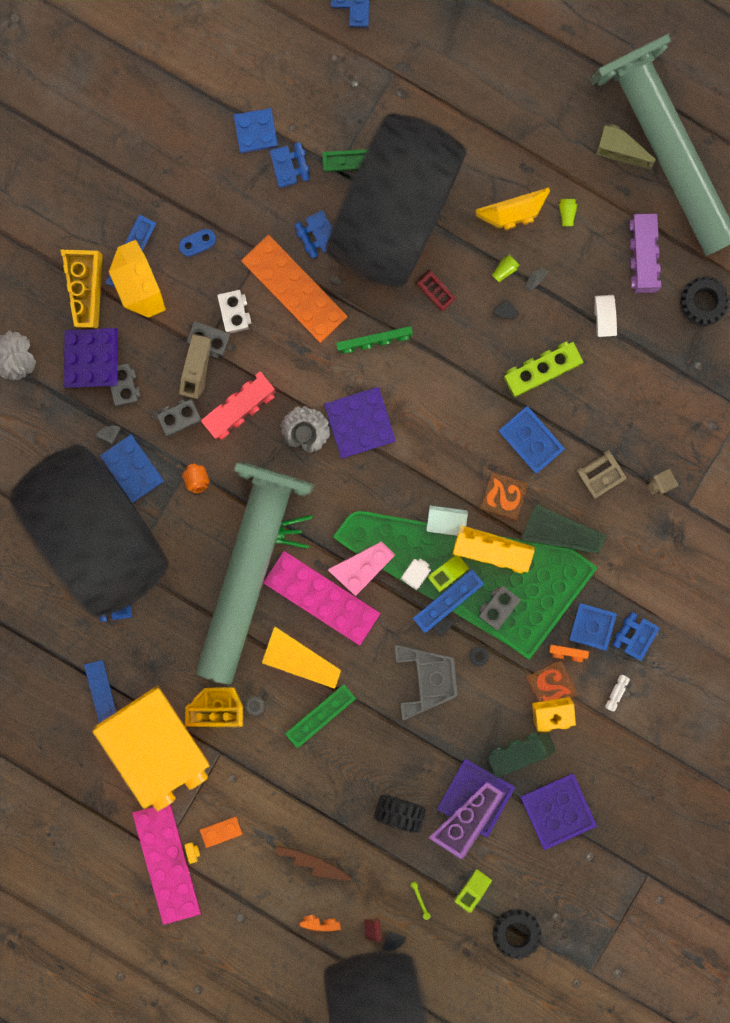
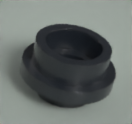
(483, 651)

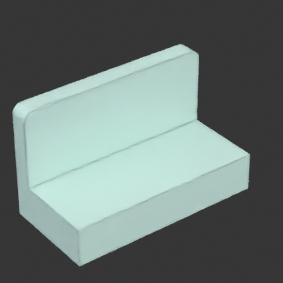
(446, 520)

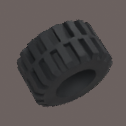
(713, 287)
(399, 813)
(528, 946)

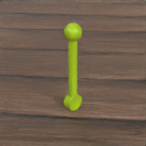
(426, 915)

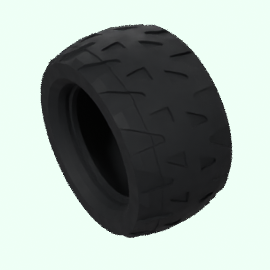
(395, 199)
(88, 531)
(374, 989)

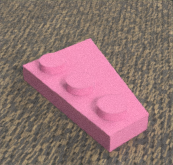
(361, 568)

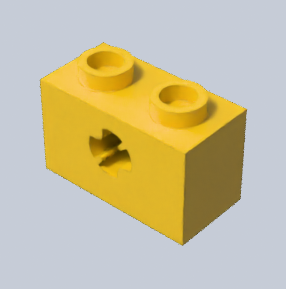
(553, 714)

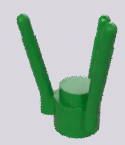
(282, 532)

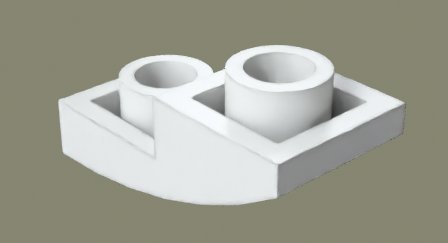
(605, 316)

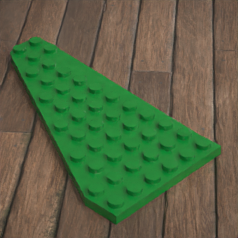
(545, 590)

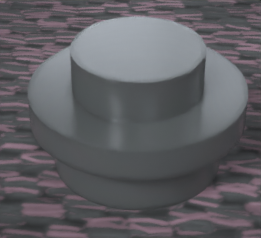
(254, 706)

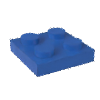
(255, 130)
(592, 626)

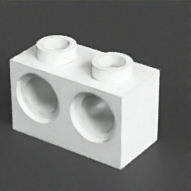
(229, 313)
(416, 573)

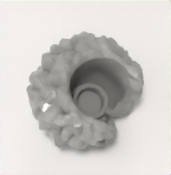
(14, 357)
(305, 428)

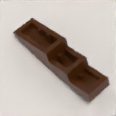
(320, 867)

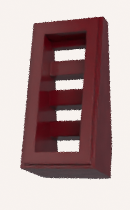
(425, 289)
(372, 929)

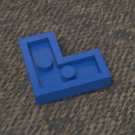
(358, 11)

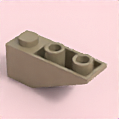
(195, 367)
(662, 483)

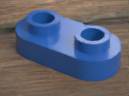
(198, 244)

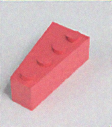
(239, 406)

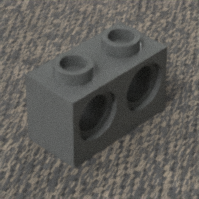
(213, 333)
(126, 384)
(181, 422)
(502, 610)

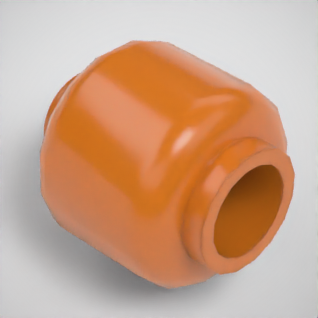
(195, 478)

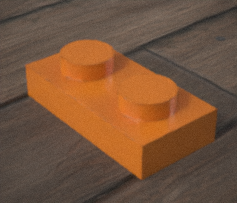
(559, 652)
(221, 832)

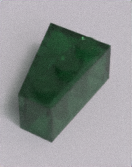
(521, 753)

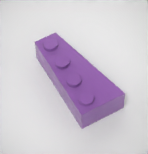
(644, 253)
(468, 821)

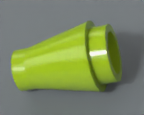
(567, 211)
(505, 268)

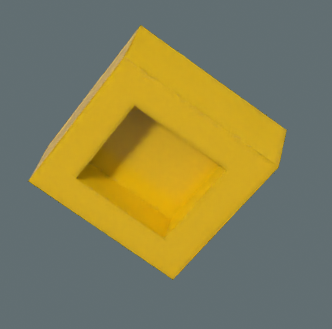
(192, 852)

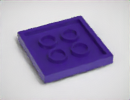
(91, 358)
(360, 422)
(466, 784)
(558, 811)

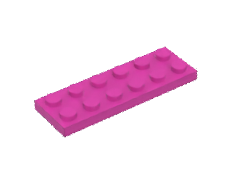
(321, 598)
(166, 864)

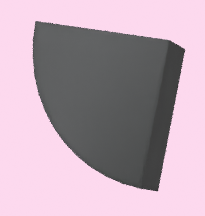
(535, 278)
(108, 434)

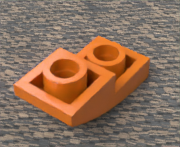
(313, 923)

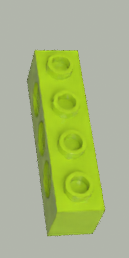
(572, 360)

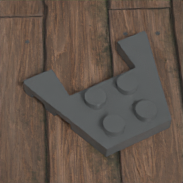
(435, 679)

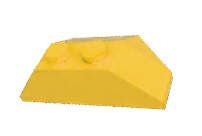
(515, 210)
(135, 281)
(214, 709)

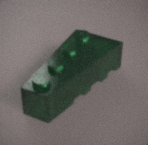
(558, 530)

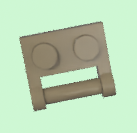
(606, 479)

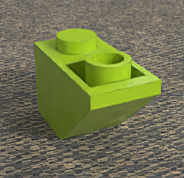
(448, 573)
(473, 890)

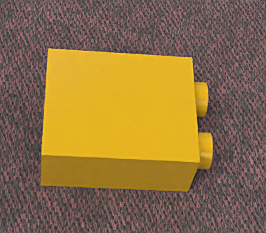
(152, 749)

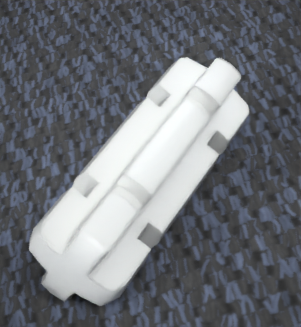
(617, 693)

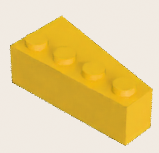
(84, 278)
(493, 549)
(293, 657)

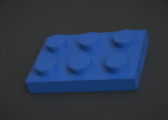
(531, 440)
(132, 468)

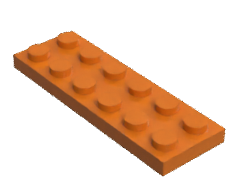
(294, 288)

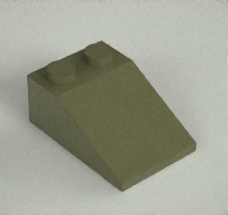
(620, 146)

